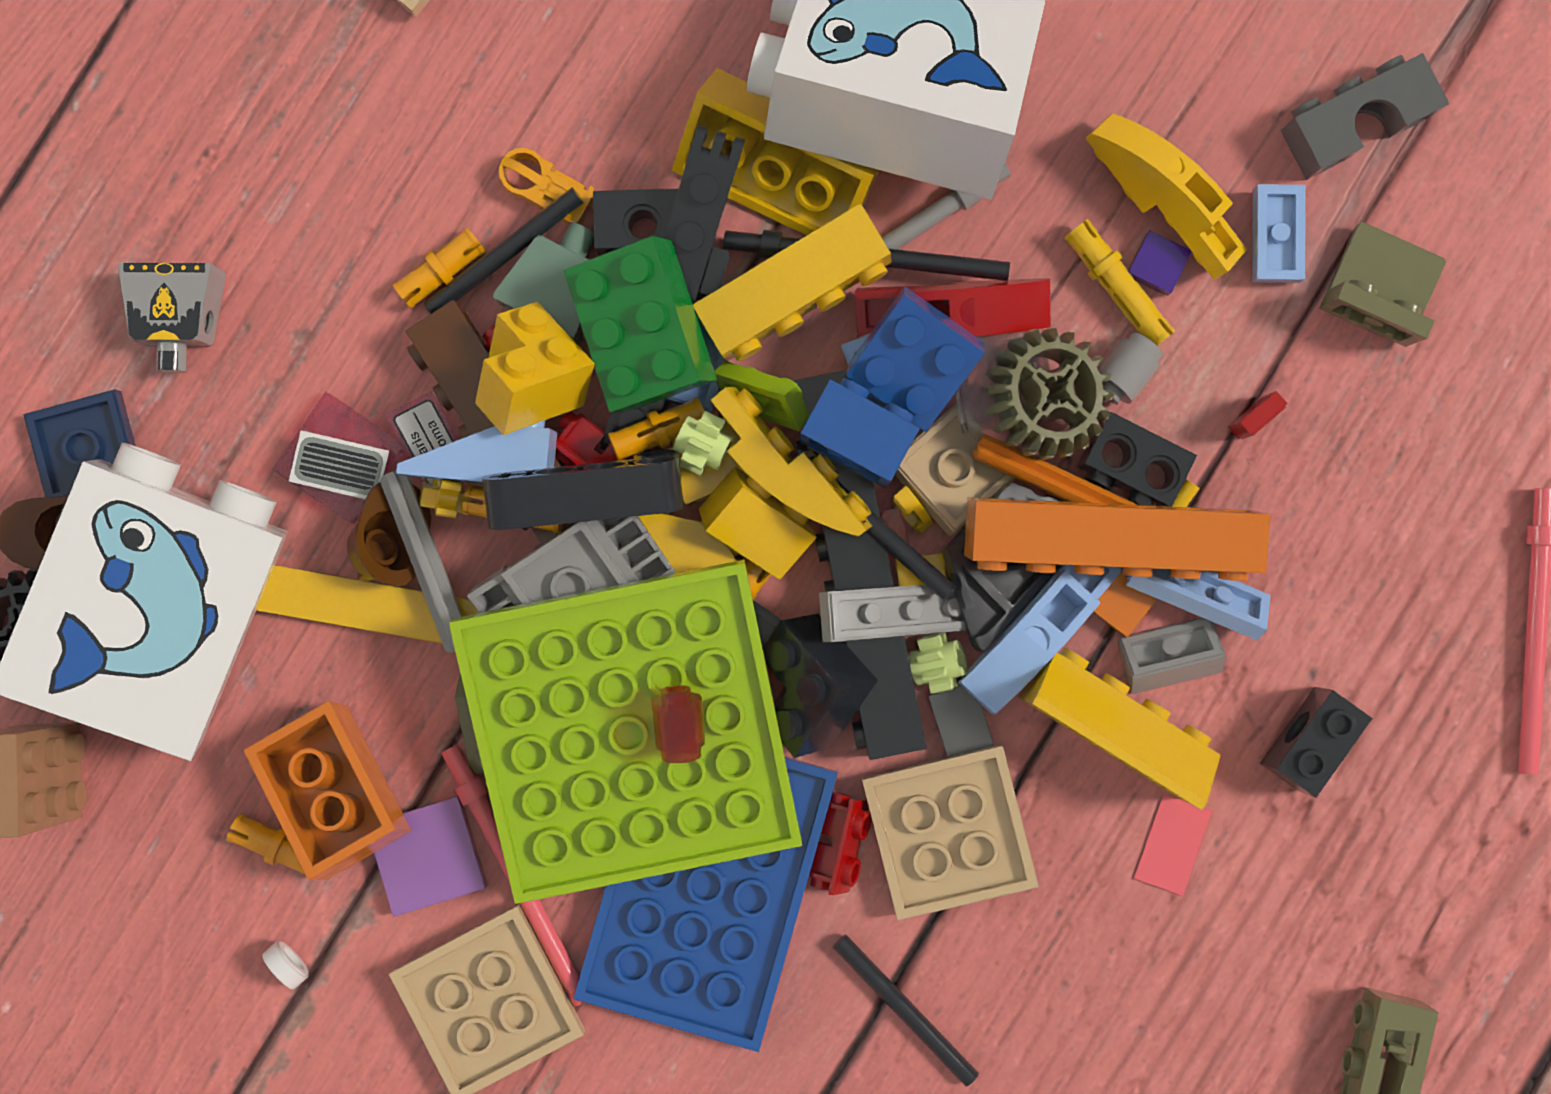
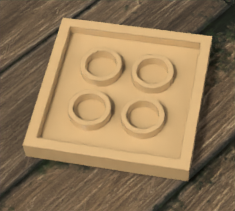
(950, 832)
(487, 1002)

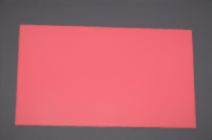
(1172, 845)

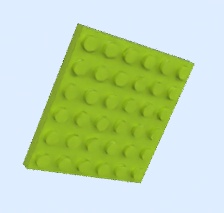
(570, 737)

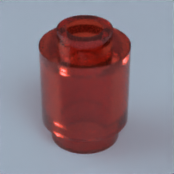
(678, 724)

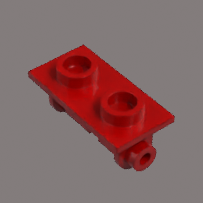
(579, 442)
(839, 861)

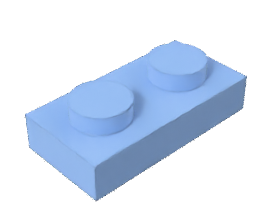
(1278, 233)

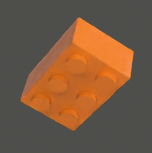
(327, 791)

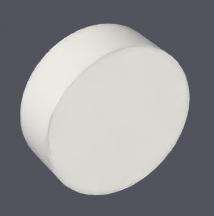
(285, 964)

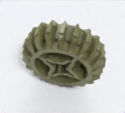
(1078, 411)

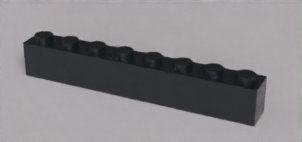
(890, 713)

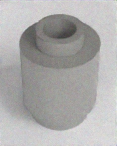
(1131, 367)

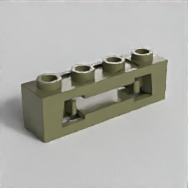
(1392, 1023)

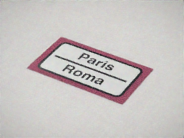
(421, 427)

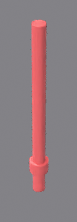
(1536, 632)
(472, 791)

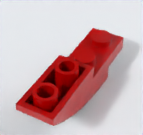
(977, 306)

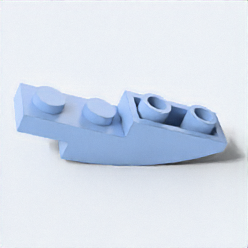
(1035, 636)

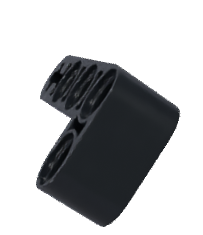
(584, 492)

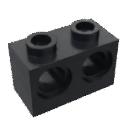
(1139, 450)

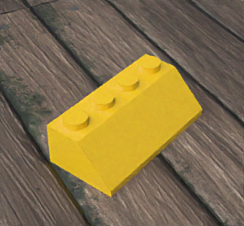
(772, 178)
(1123, 728)

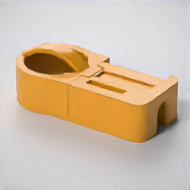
(547, 186)

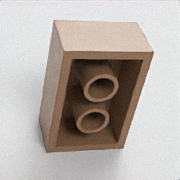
(40, 777)

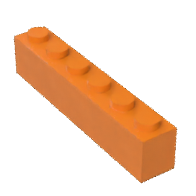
(1116, 536)

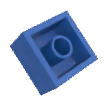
(915, 358)
(859, 432)

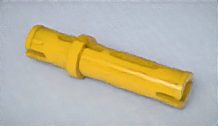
(1113, 276)

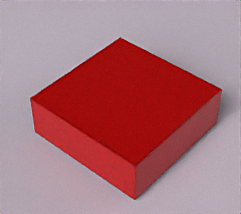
(1258, 415)

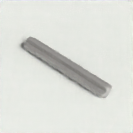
(422, 553)

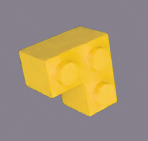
(531, 370)

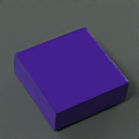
(1159, 263)

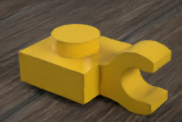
(443, 496)

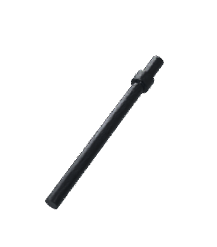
(773, 242)

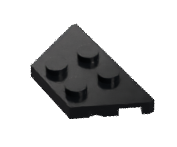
(991, 597)

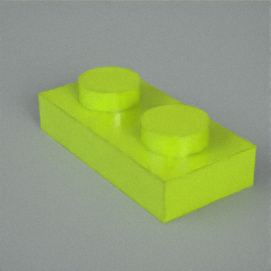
(778, 397)

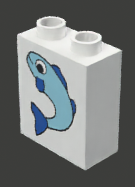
(900, 84)
(142, 602)

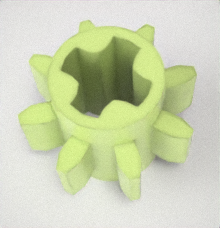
(702, 443)
(938, 663)

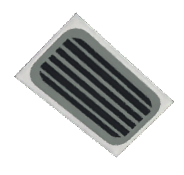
(337, 465)

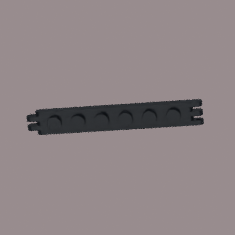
(692, 230)

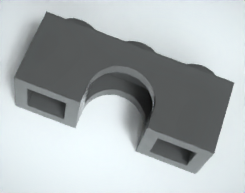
(1398, 97)

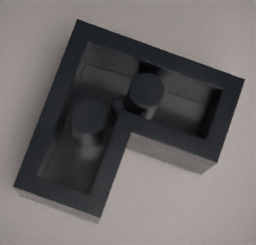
(822, 684)

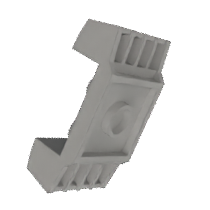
(573, 562)

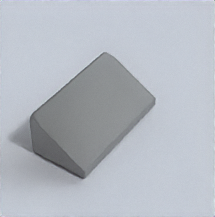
(1171, 655)

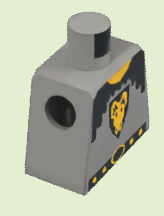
(172, 308)

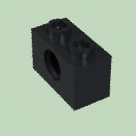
(620, 209)
(1316, 741)

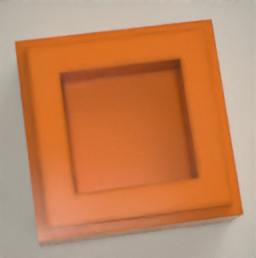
(1123, 606)

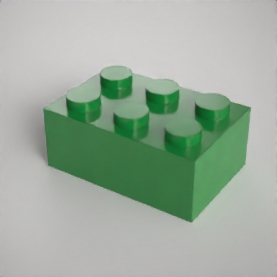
(640, 324)

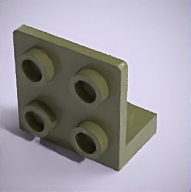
(1384, 285)

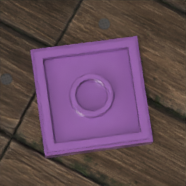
(432, 860)

